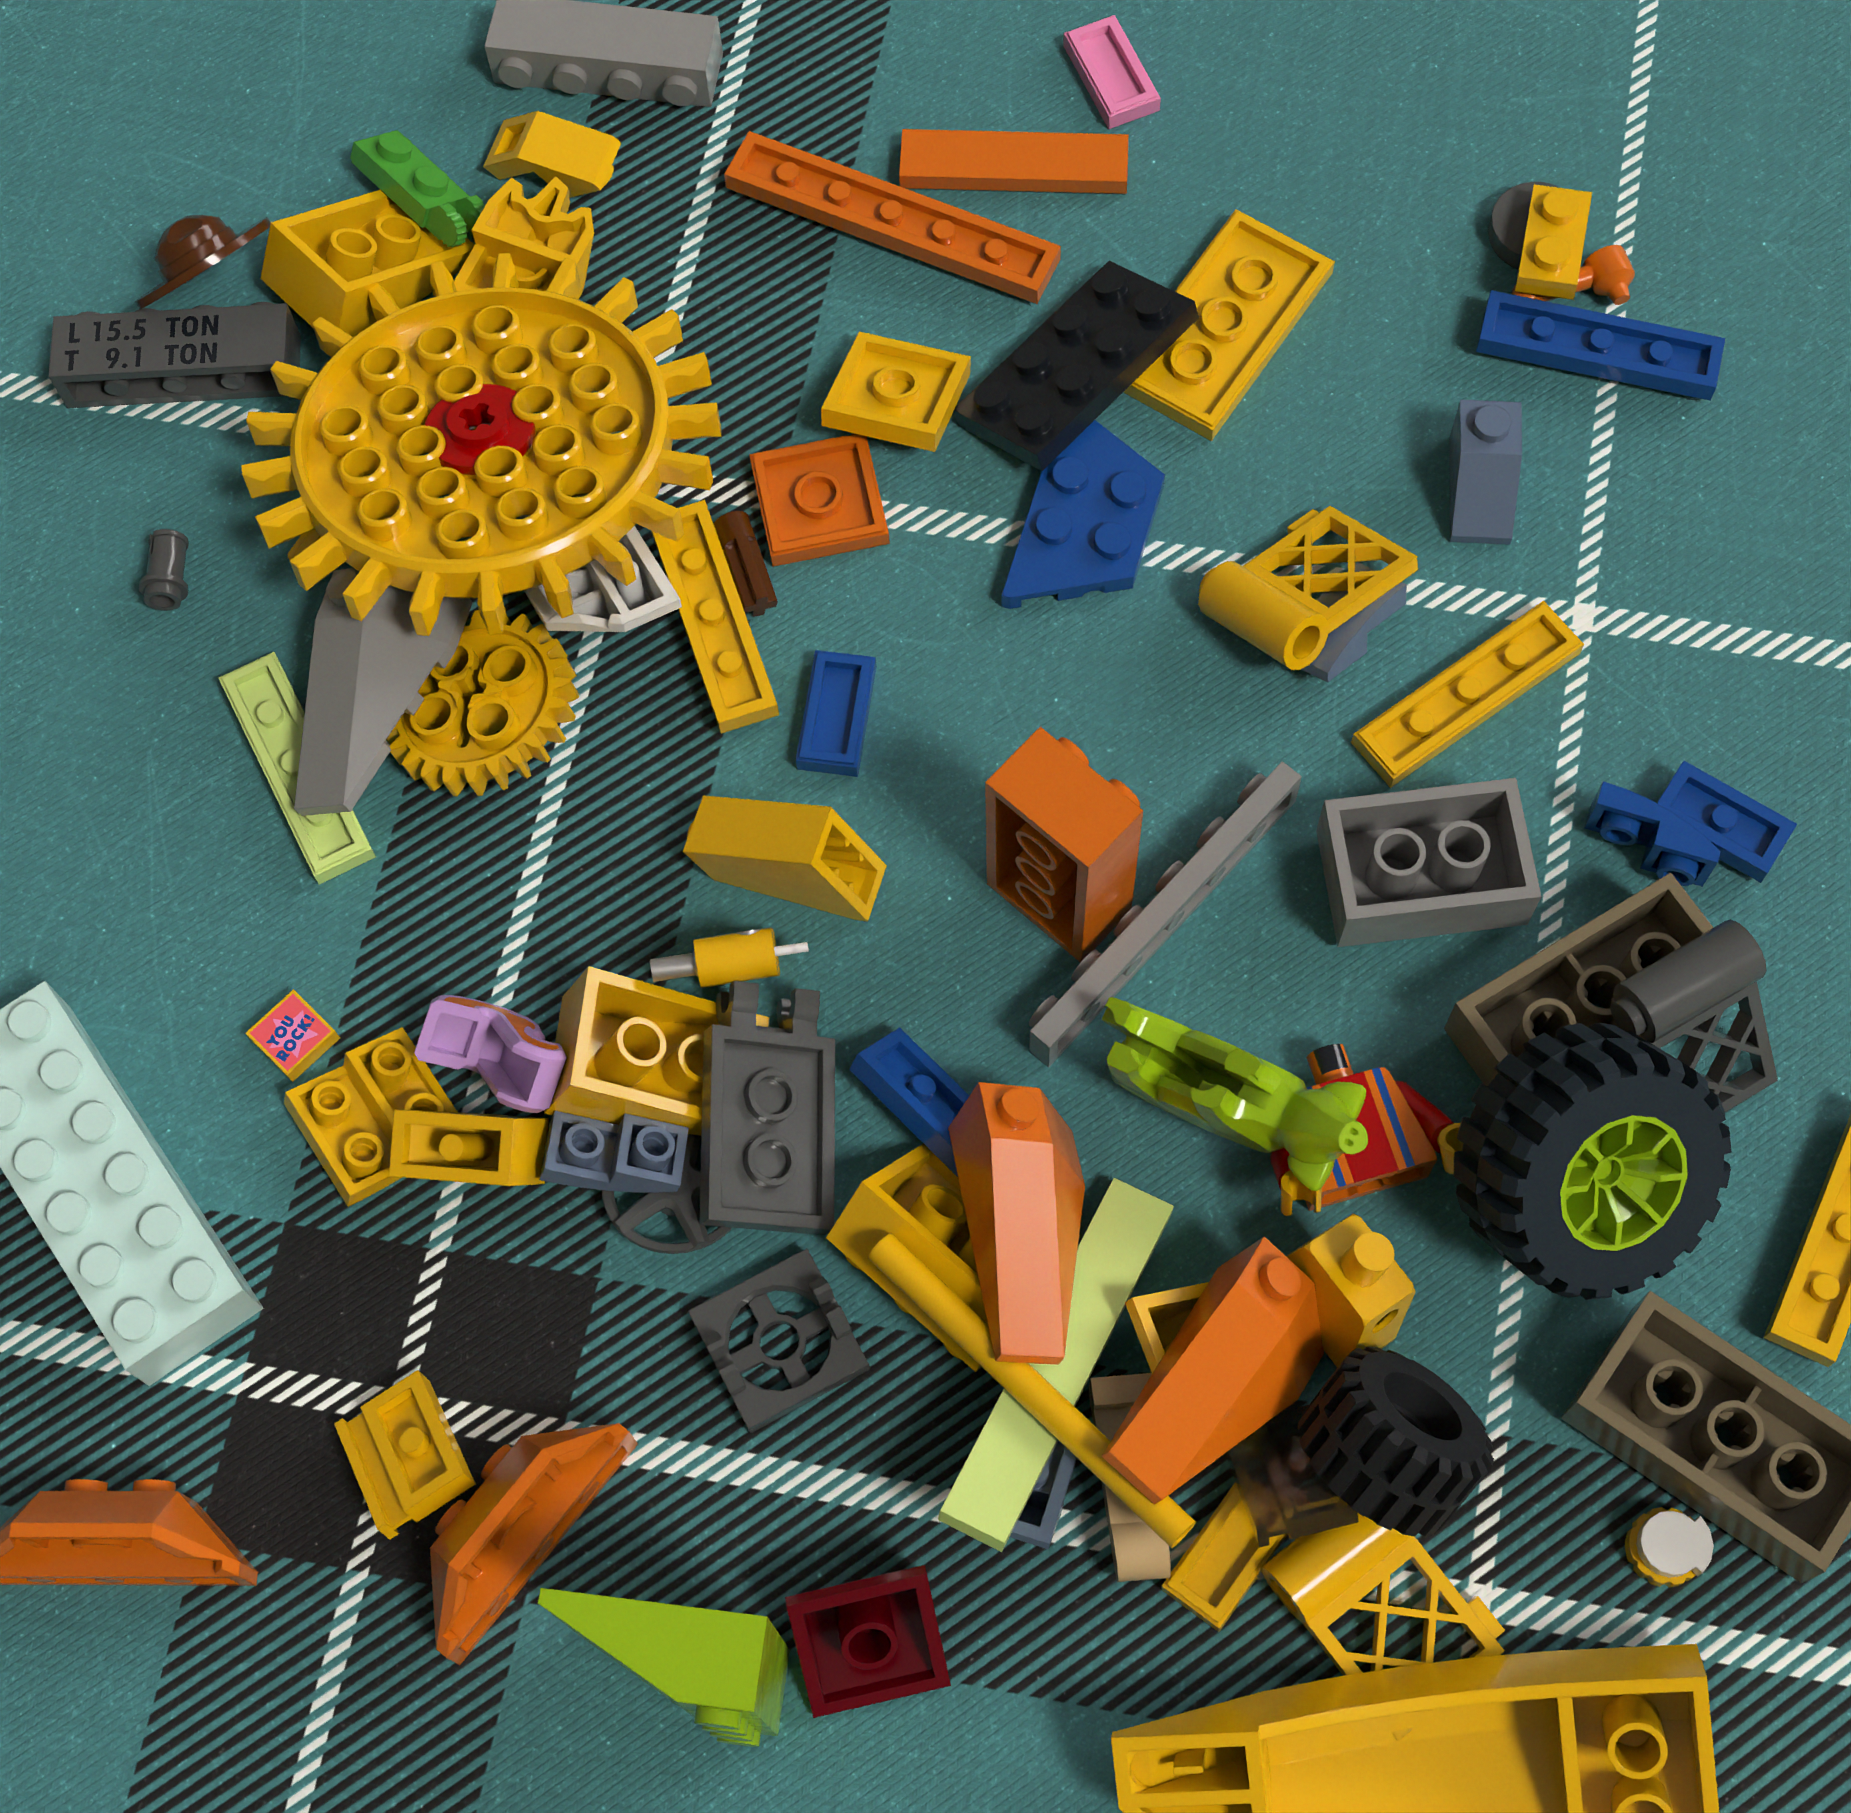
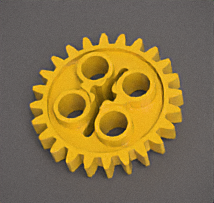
(480, 697)

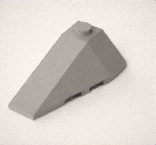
(361, 687)

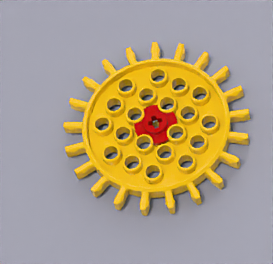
(482, 443)

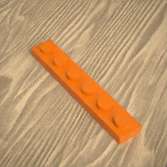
(893, 217)

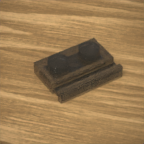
(1281, 1485)

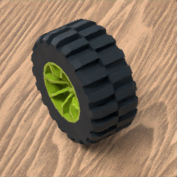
(1592, 1160)

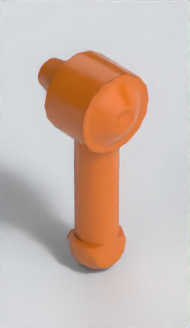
(1605, 271)

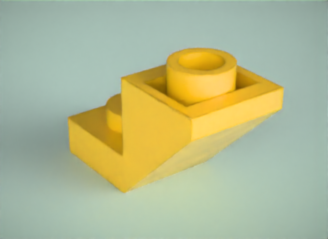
(551, 149)

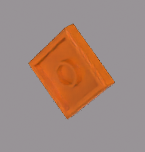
(819, 499)

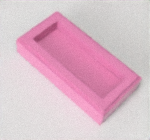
(1111, 72)

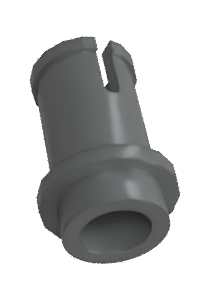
(164, 582)

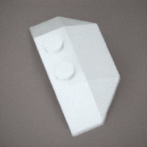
(603, 601)

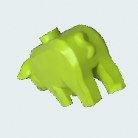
(1235, 1092)

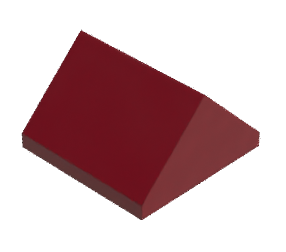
(868, 1641)

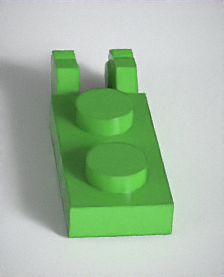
(417, 186)

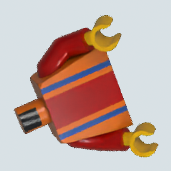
(1400, 1131)

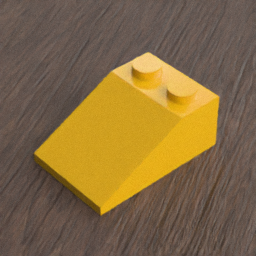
(338, 252)
(632, 1050)

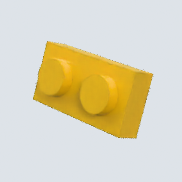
(1553, 242)

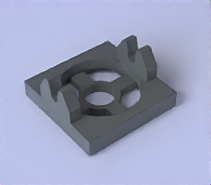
(844, 1354)

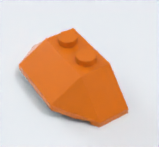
(513, 1524)
(118, 1539)

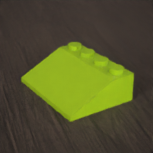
(706, 1661)

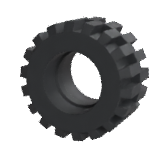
(1395, 1441)

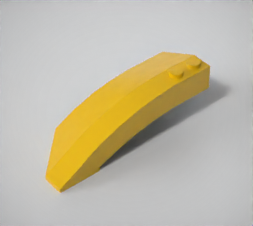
(1485, 1738)

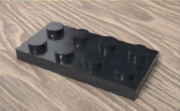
(1076, 364)

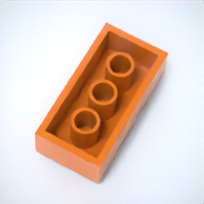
(1062, 842)

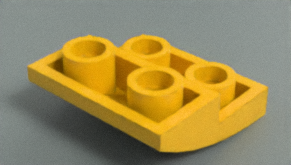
(352, 1109)

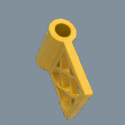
(1279, 610)
(1335, 1568)

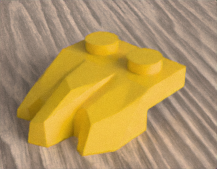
(533, 232)

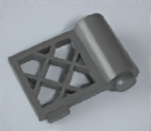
(1688, 996)

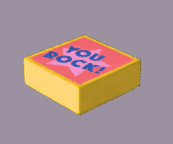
(293, 1035)

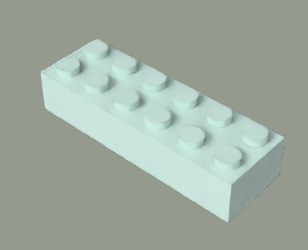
(109, 1195)

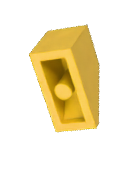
(468, 1147)

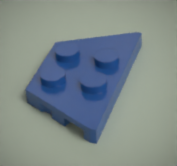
(1085, 521)

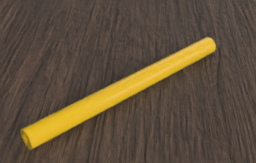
(1024, 1384)

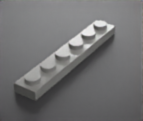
(1145, 930)

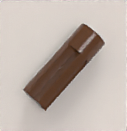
(745, 562)

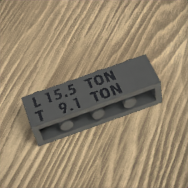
(171, 354)

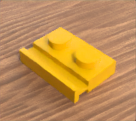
(404, 1454)

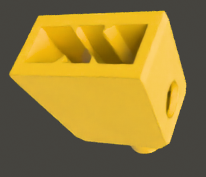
(1356, 1285)

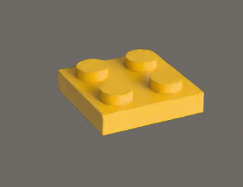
(896, 391)

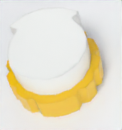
(1668, 1546)

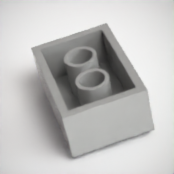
(1427, 862)

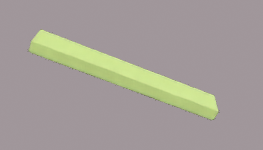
(1013, 1442)

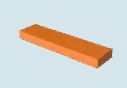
(1014, 161)

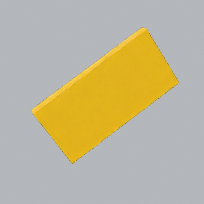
(1248, 299)

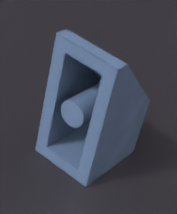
(1484, 471)

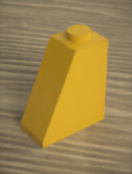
(786, 853)

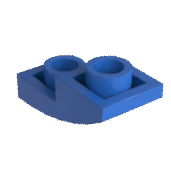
(1669, 840)

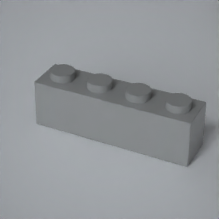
(605, 50)

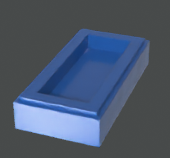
(836, 713)

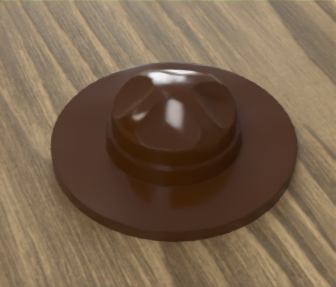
(192, 247)

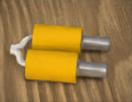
(727, 958)

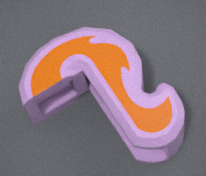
(497, 1045)

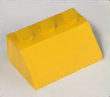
(925, 1211)

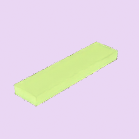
(274, 729)

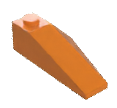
(1022, 1216)
(1225, 1372)

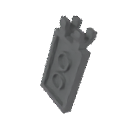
(768, 1116)

